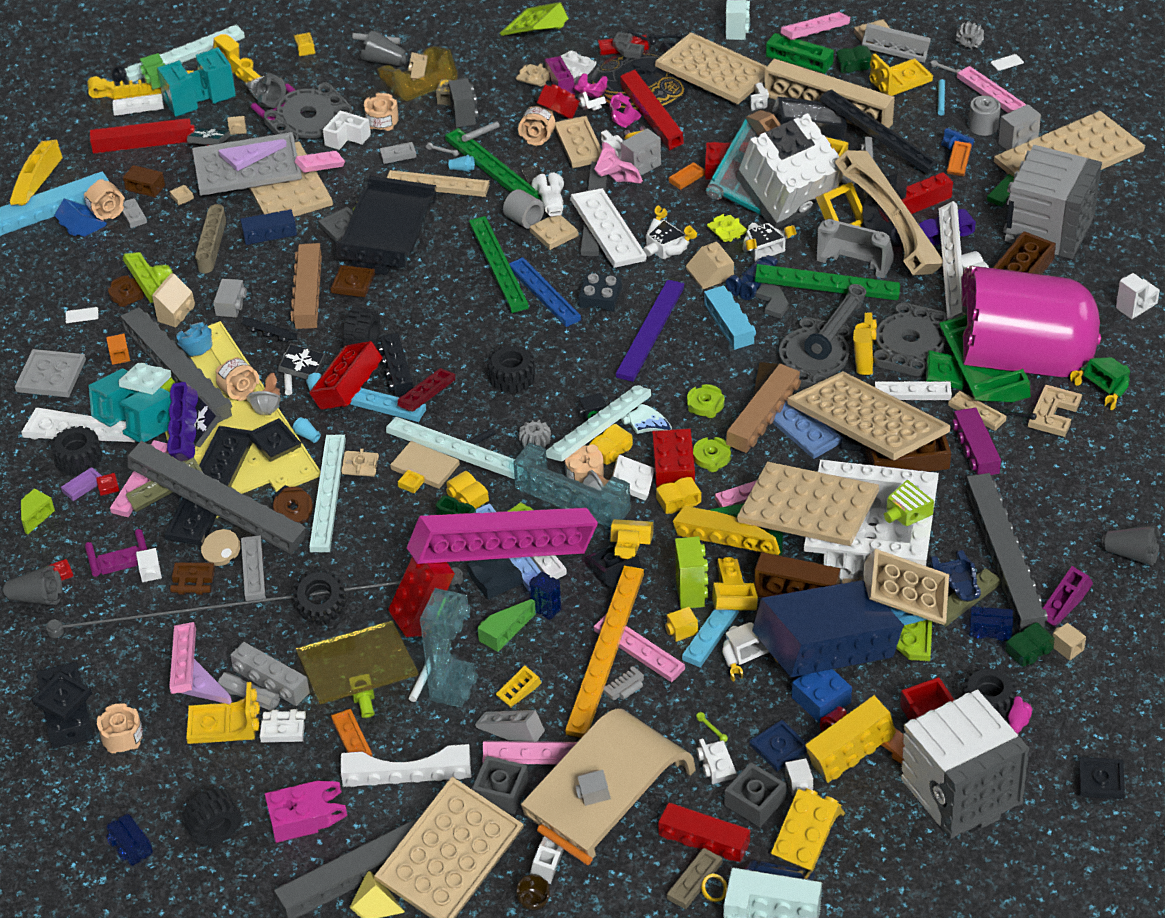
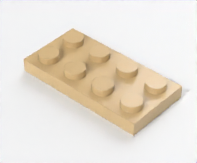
(578, 141)

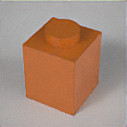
(118, 349)

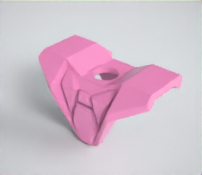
(618, 170)

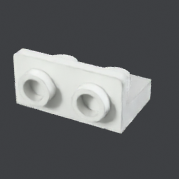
(716, 761)

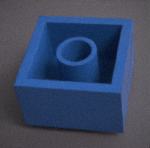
(821, 693)

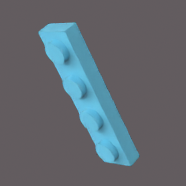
(385, 404)
(708, 636)

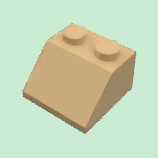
(710, 266)
(172, 301)

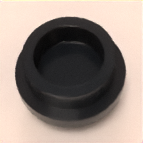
(119, 74)

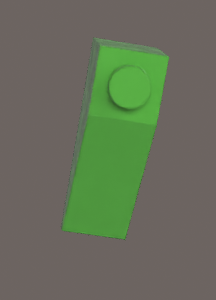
(505, 624)

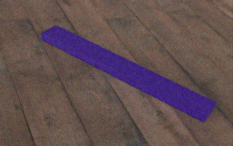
(650, 330)

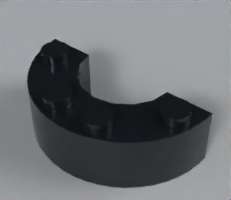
(875, 216)

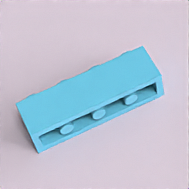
(729, 317)

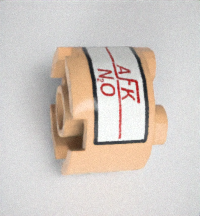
(381, 111)
(537, 125)
(104, 200)
(236, 378)
(582, 461)
(120, 728)

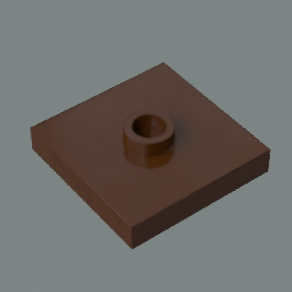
(352, 281)

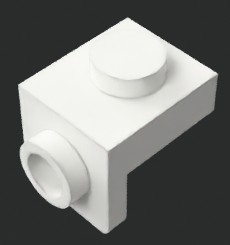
(759, 100)
(594, 104)

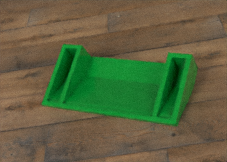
(985, 383)

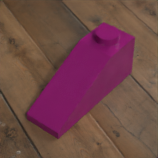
(560, 74)
(1067, 595)

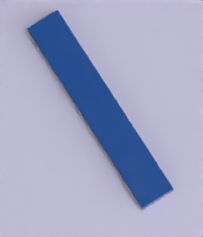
(545, 292)

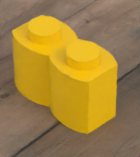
(613, 443)
(467, 490)
(677, 495)

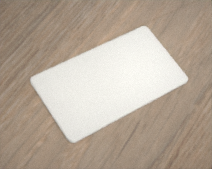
(1007, 62)
(82, 315)

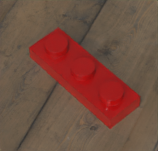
(606, 46)

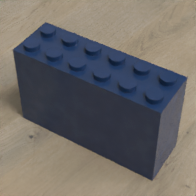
(826, 628)

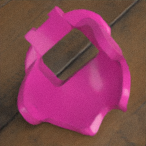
(592, 90)
(628, 116)

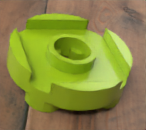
(698, 405)
(711, 462)

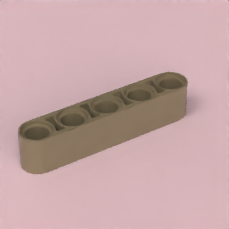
(210, 238)

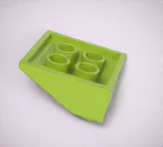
(538, 18)

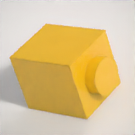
(682, 624)

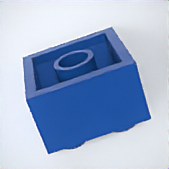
(78, 218)

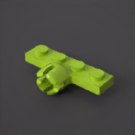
(147, 277)

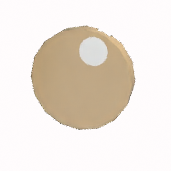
(220, 547)

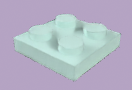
(145, 378)

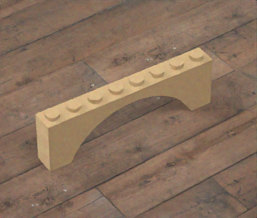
(919, 252)

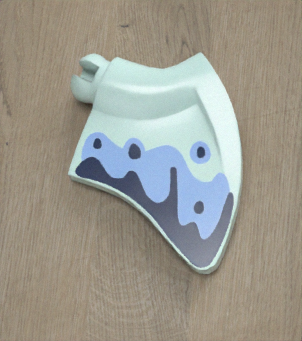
(645, 420)

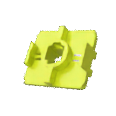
(727, 227)

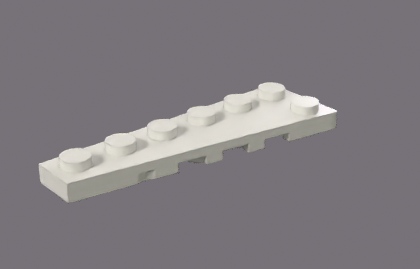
(47, 423)

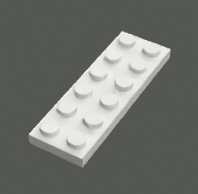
(608, 227)

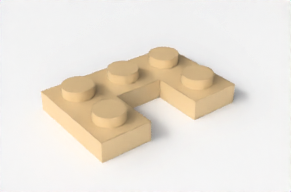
(1046, 407)

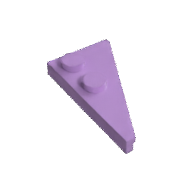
(245, 155)
(206, 686)

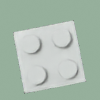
(636, 474)

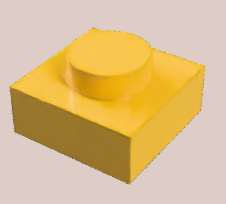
(411, 481)

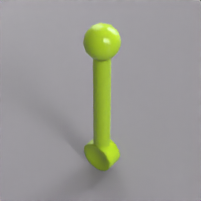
(701, 717)

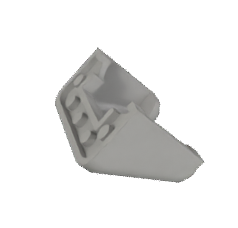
(856, 242)

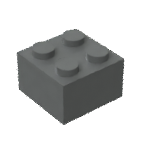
(463, 102)
(502, 783)
(755, 794)

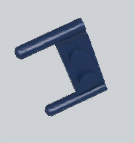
(780, 870)

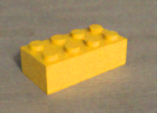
(851, 739)

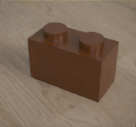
(144, 181)

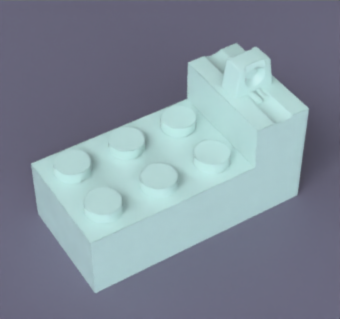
(771, 896)

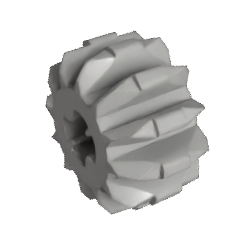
(970, 35)
(536, 433)

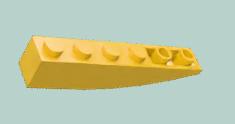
(35, 171)
(724, 530)

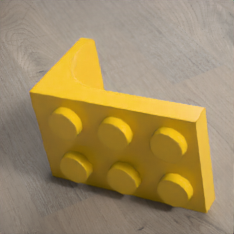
(899, 77)
(224, 721)
(806, 828)

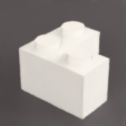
(344, 128)
(1136, 295)

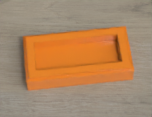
(959, 158)
(687, 175)

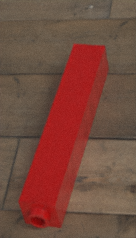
(652, 110)
(140, 135)

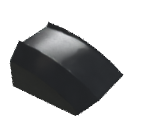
(610, 566)

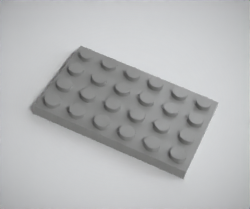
(217, 175)

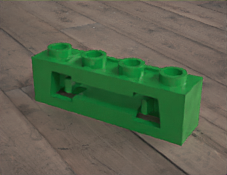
(799, 53)

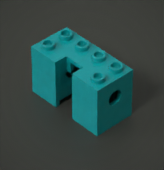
(184, 89)
(144, 413)

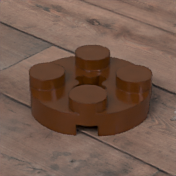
(122, 297)
(296, 495)

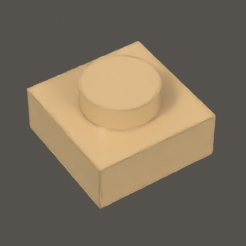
(237, 125)
(181, 195)

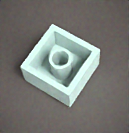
(737, 19)

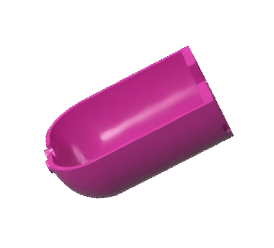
(1028, 322)

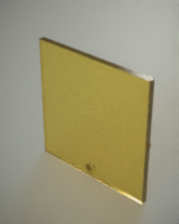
(356, 662)

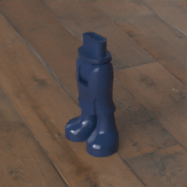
(746, 283)

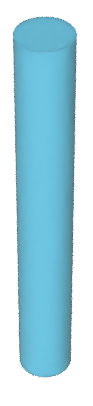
(941, 97)

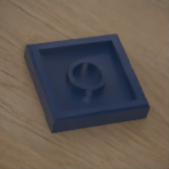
(779, 745)

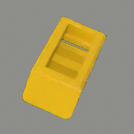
(304, 44)
(519, 677)

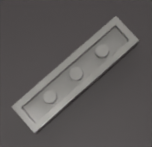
(253, 568)

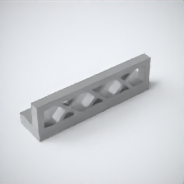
(896, 40)

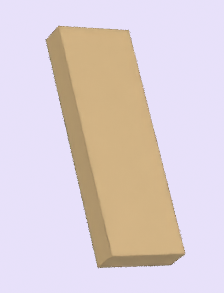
(990, 417)

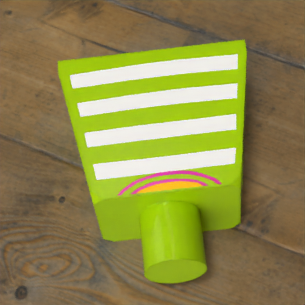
(908, 505)

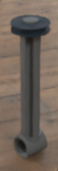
(819, 345)

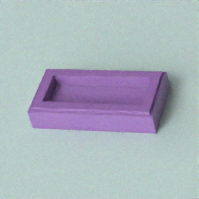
(81, 484)

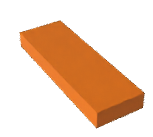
(350, 732)

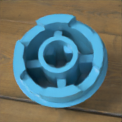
(196, 339)

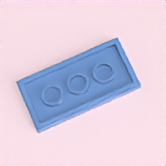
(806, 431)

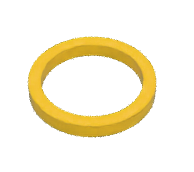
(704, 890)

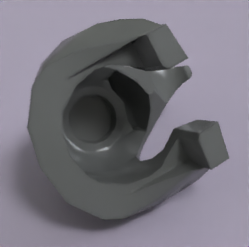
(267, 90)

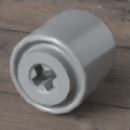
(984, 115)
(523, 208)

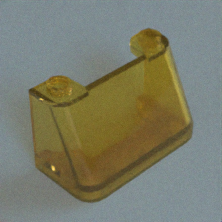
(438, 66)

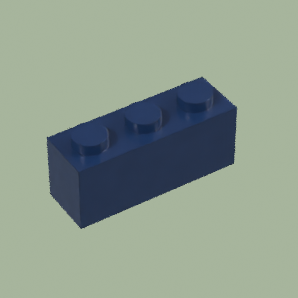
(268, 227)

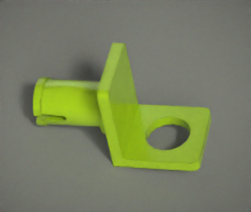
(364, 699)

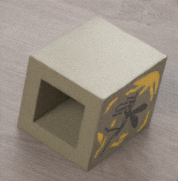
(443, 93)

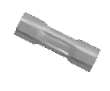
(236, 686)

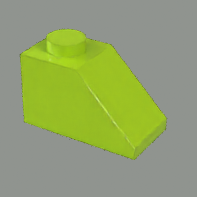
(35, 509)

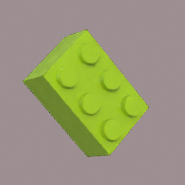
(691, 572)

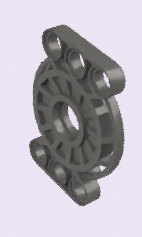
(302, 100)
(914, 353)
(812, 368)

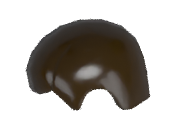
(533, 892)

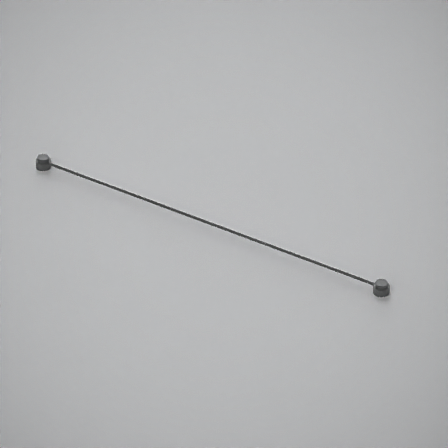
(55, 627)

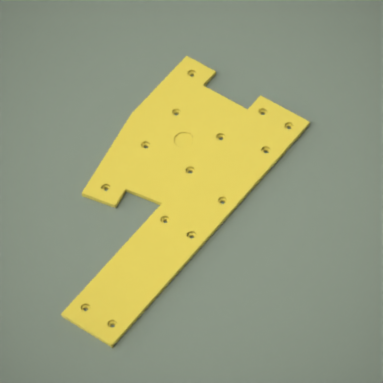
(258, 471)

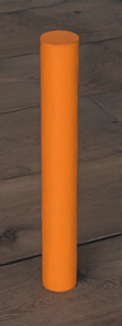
(557, 839)

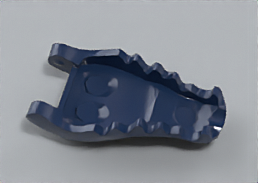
(961, 576)

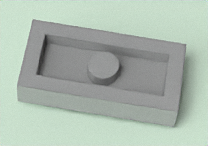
(397, 152)
(133, 213)

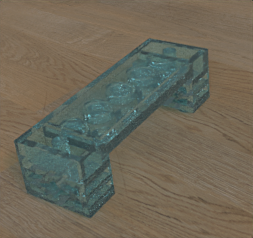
(535, 479)
(442, 620)

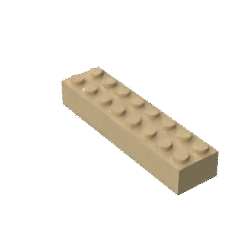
(800, 83)

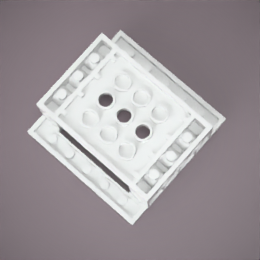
(894, 538)

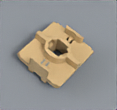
(534, 75)
(359, 463)

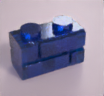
(546, 594)
(991, 623)
(129, 840)

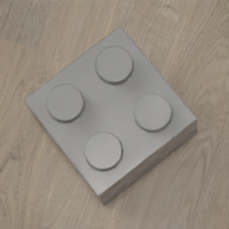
(1019, 127)
(642, 151)

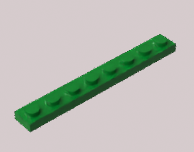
(490, 164)
(498, 264)
(825, 281)

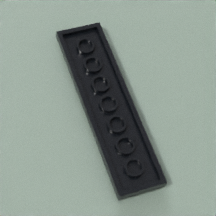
(221, 461)

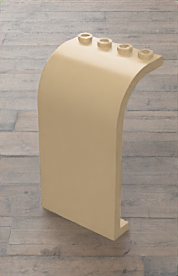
(631, 761)

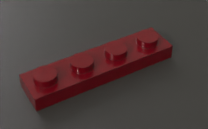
(426, 389)

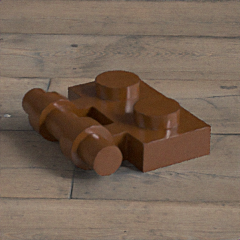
(192, 573)

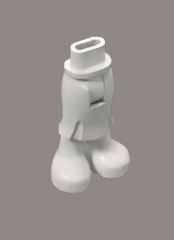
(550, 194)

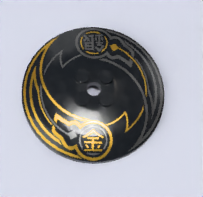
(664, 85)

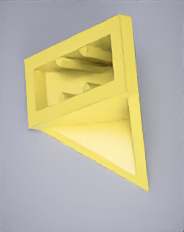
(374, 900)

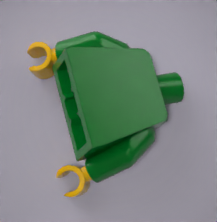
(1107, 374)

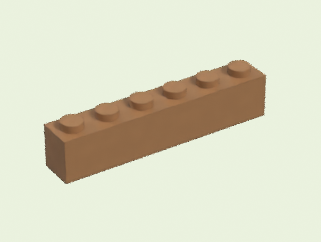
(307, 286)
(763, 408)

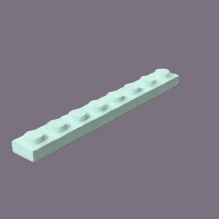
(187, 51)
(598, 423)
(452, 446)
(327, 493)

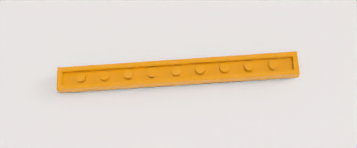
(604, 652)

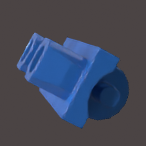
(951, 136)

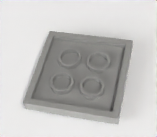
(50, 373)

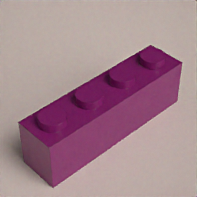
(976, 441)

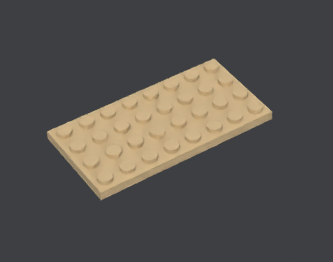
(1090, 137)
(868, 415)

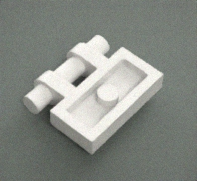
(282, 726)

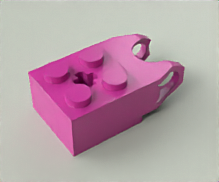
(303, 809)

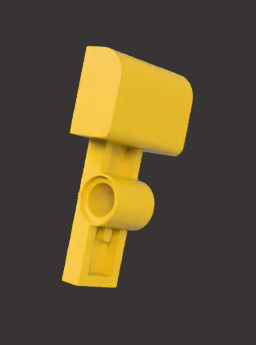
(230, 48)
(863, 344)
(630, 535)
(731, 591)

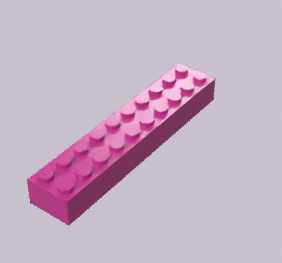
(501, 535)

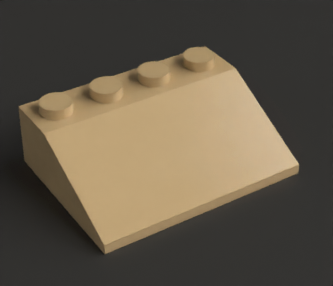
(906, 586)

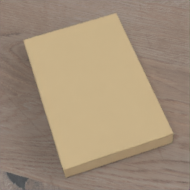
(427, 462)

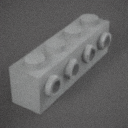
(270, 673)

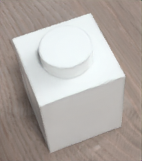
(149, 565)
(798, 775)

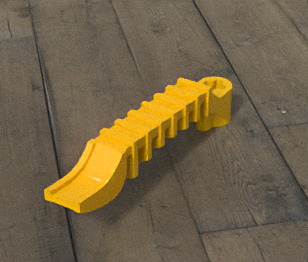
(102, 88)

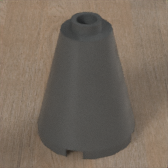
(382, 50)
(1134, 543)
(35, 587)

